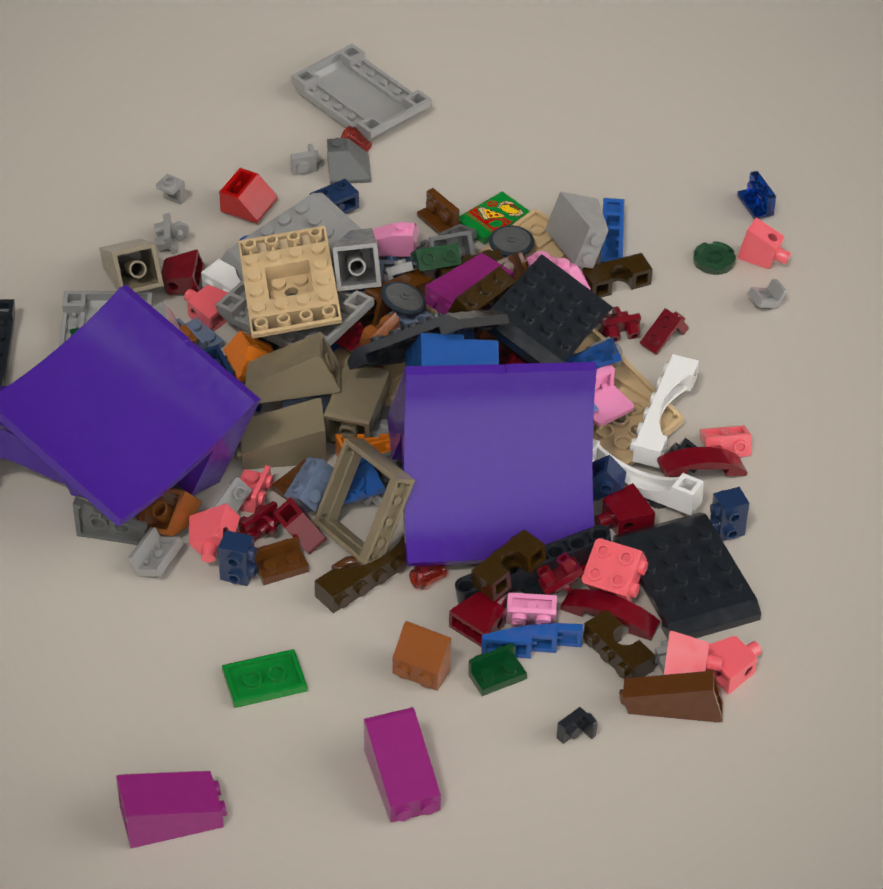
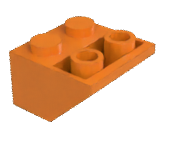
(244, 349)

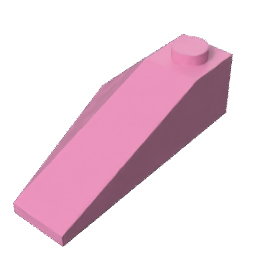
(396, 239)

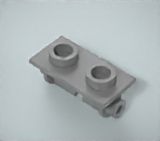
(235, 494)

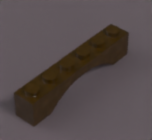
(344, 585)

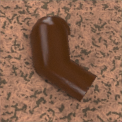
(346, 562)

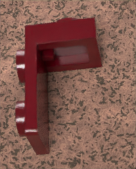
(662, 330)

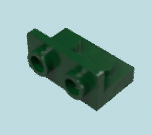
(437, 257)
(496, 669)

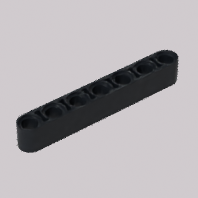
(576, 545)

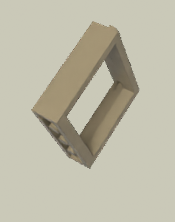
(388, 511)

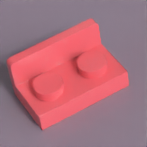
(733, 438)
(259, 484)

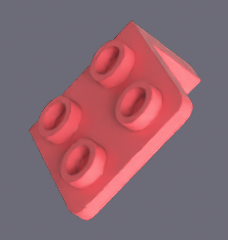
(615, 568)

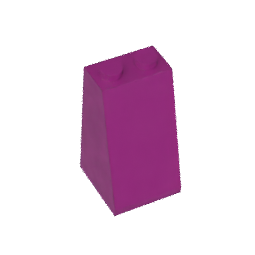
(444, 290)
(401, 765)
(168, 805)

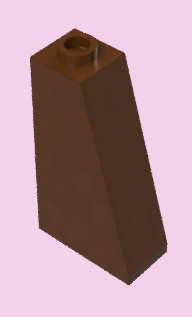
(380, 309)
(674, 696)

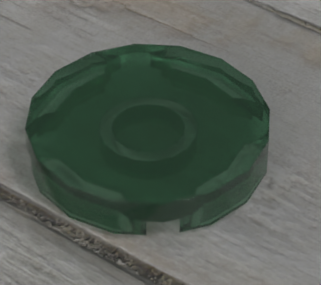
(714, 258)

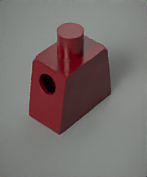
(182, 272)
(625, 511)
(478, 617)

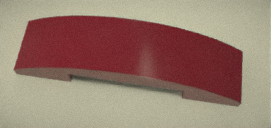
(701, 458)
(640, 621)

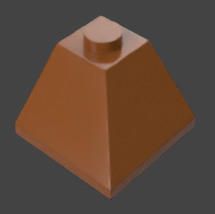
(170, 512)

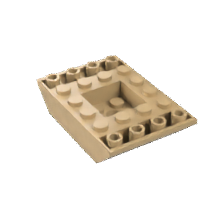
(288, 265)

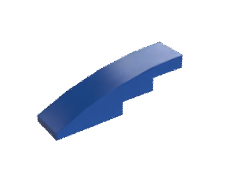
(614, 216)
(534, 638)

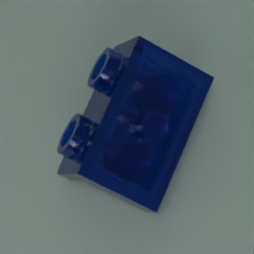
(758, 197)

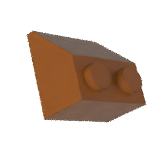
(422, 656)

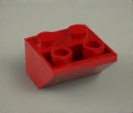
(246, 196)

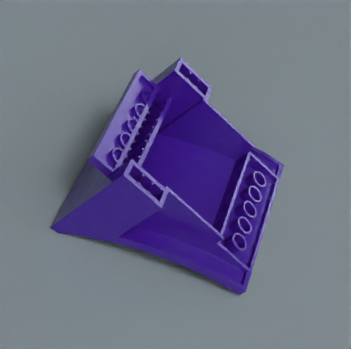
(130, 409)
(493, 456)

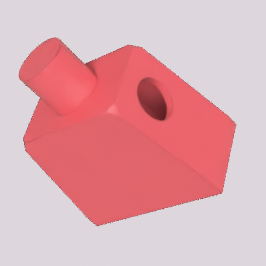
(763, 245)
(203, 306)
(208, 529)
(689, 655)
(737, 663)

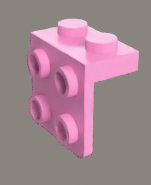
(608, 399)
(530, 609)

